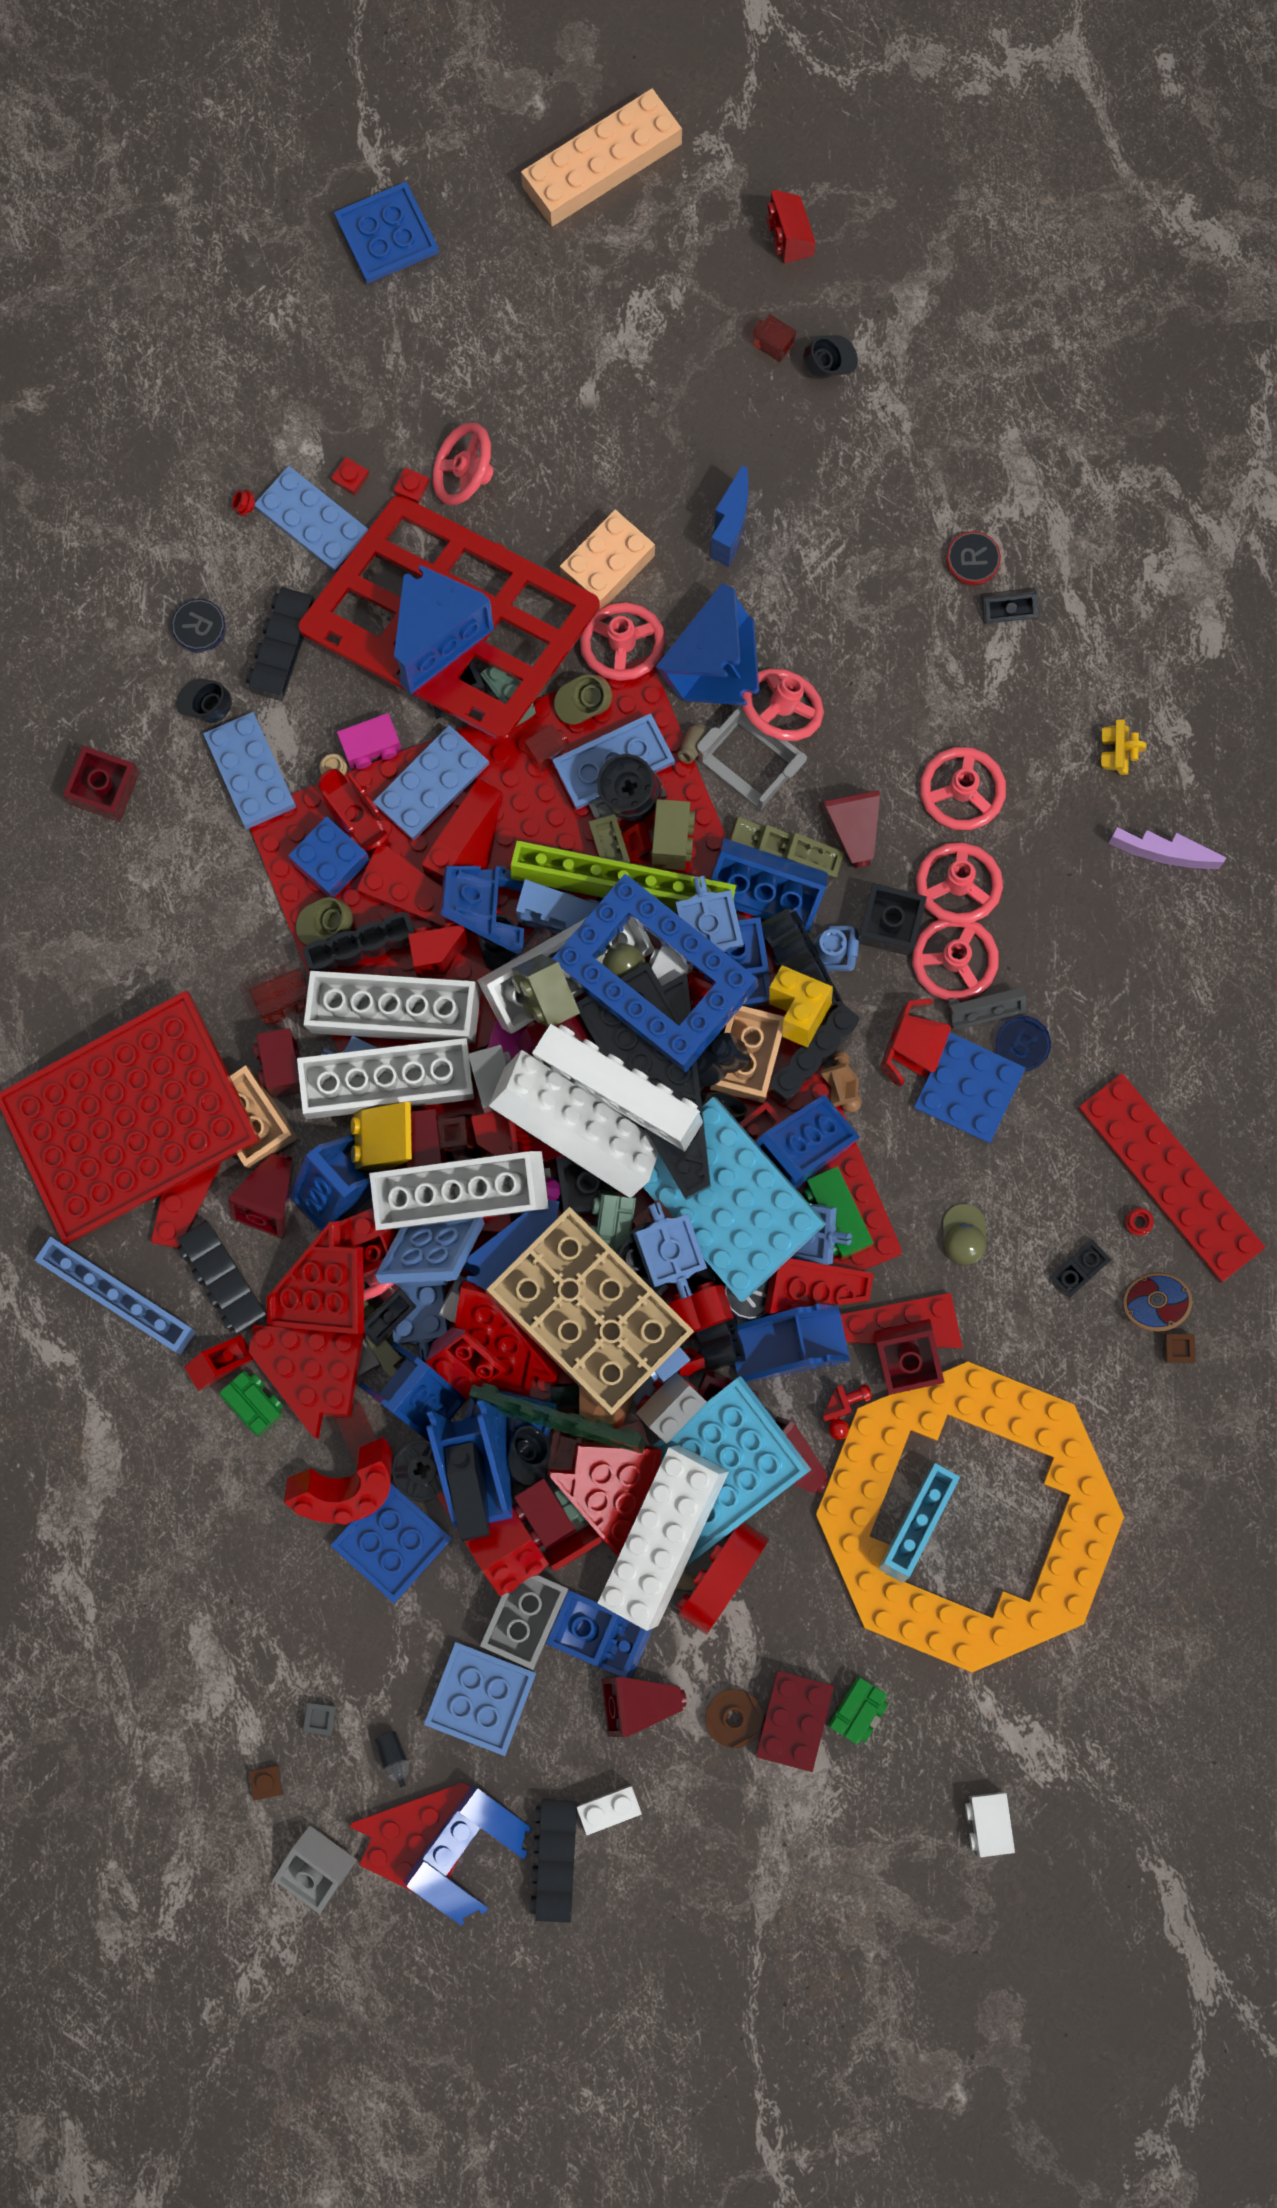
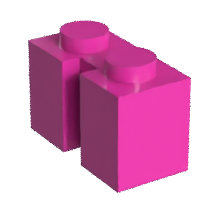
(369, 741)

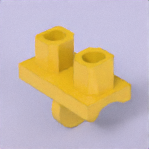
(1119, 735)

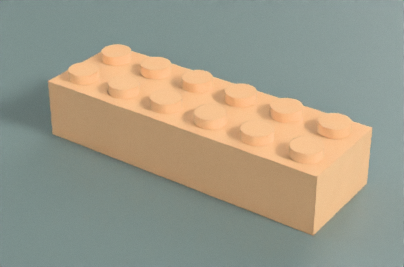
(601, 157)

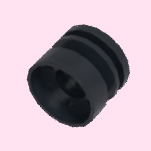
(614, 785)
(406, 1465)

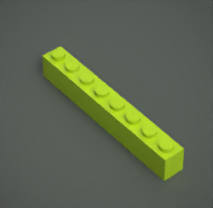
(599, 875)

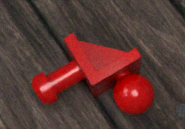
(839, 1407)

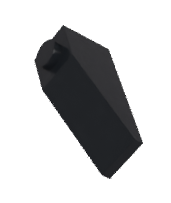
(468, 1490)

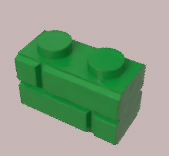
(252, 1403)
(858, 1710)

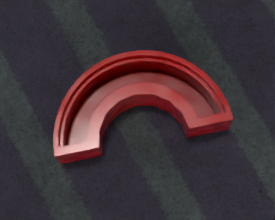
(347, 1497)
(722, 1578)

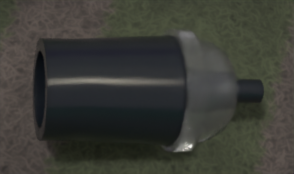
(392, 1757)

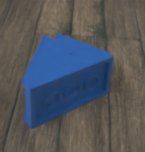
(437, 625)
(714, 654)
(807, 1140)
(329, 1184)
(505, 1247)
(792, 1342)
(415, 1392)
(489, 1434)

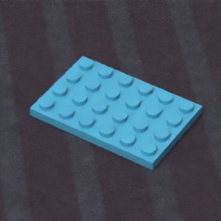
(749, 1214)
(748, 1443)

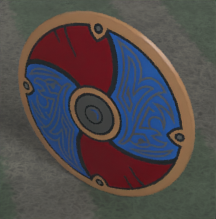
(1157, 1302)

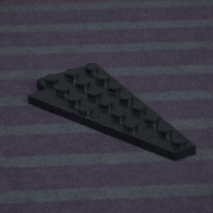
(613, 1037)

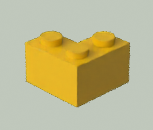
(804, 1001)

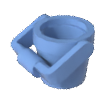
(834, 948)

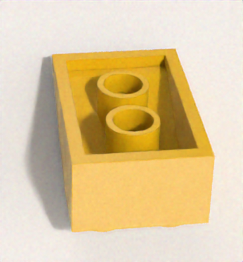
(382, 1137)

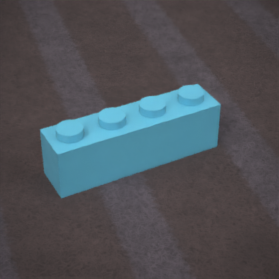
(918, 1523)

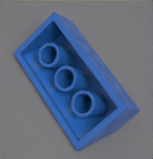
(769, 882)

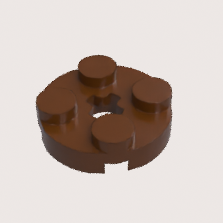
(749, 1723)

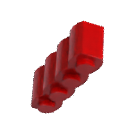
(704, 1307)

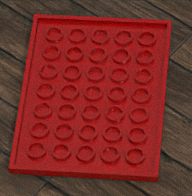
(127, 1118)

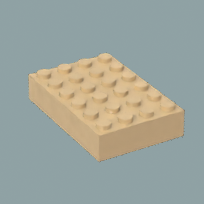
(589, 1311)

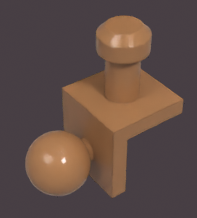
(843, 1083)

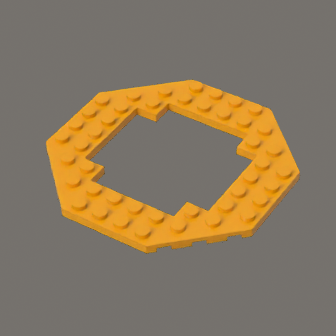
(1074, 1556)

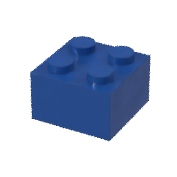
(329, 858)

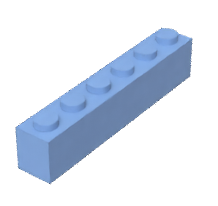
(115, 1295)

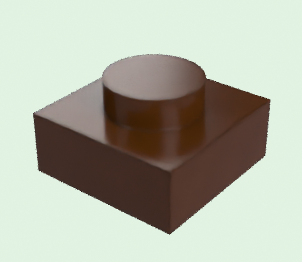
(1179, 1348)
(266, 1782)

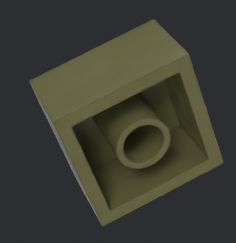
(671, 829)
(544, 990)

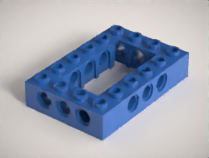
(677, 1043)

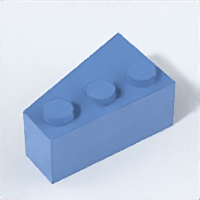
(551, 908)

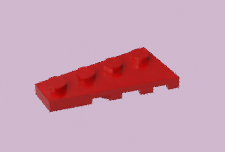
(402, 886)
(180, 1206)
(810, 1283)
(861, 1324)

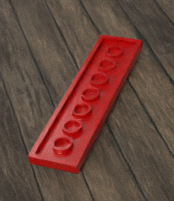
(1171, 1178)

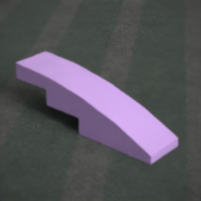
(1178, 852)

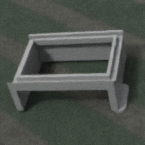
(783, 749)

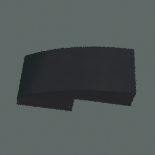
(1080, 1268)

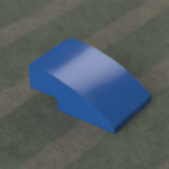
(730, 519)
(754, 959)
(598, 1636)

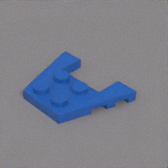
(471, 901)

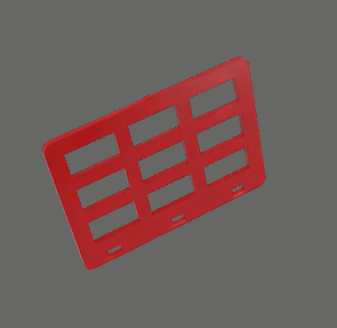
(445, 688)

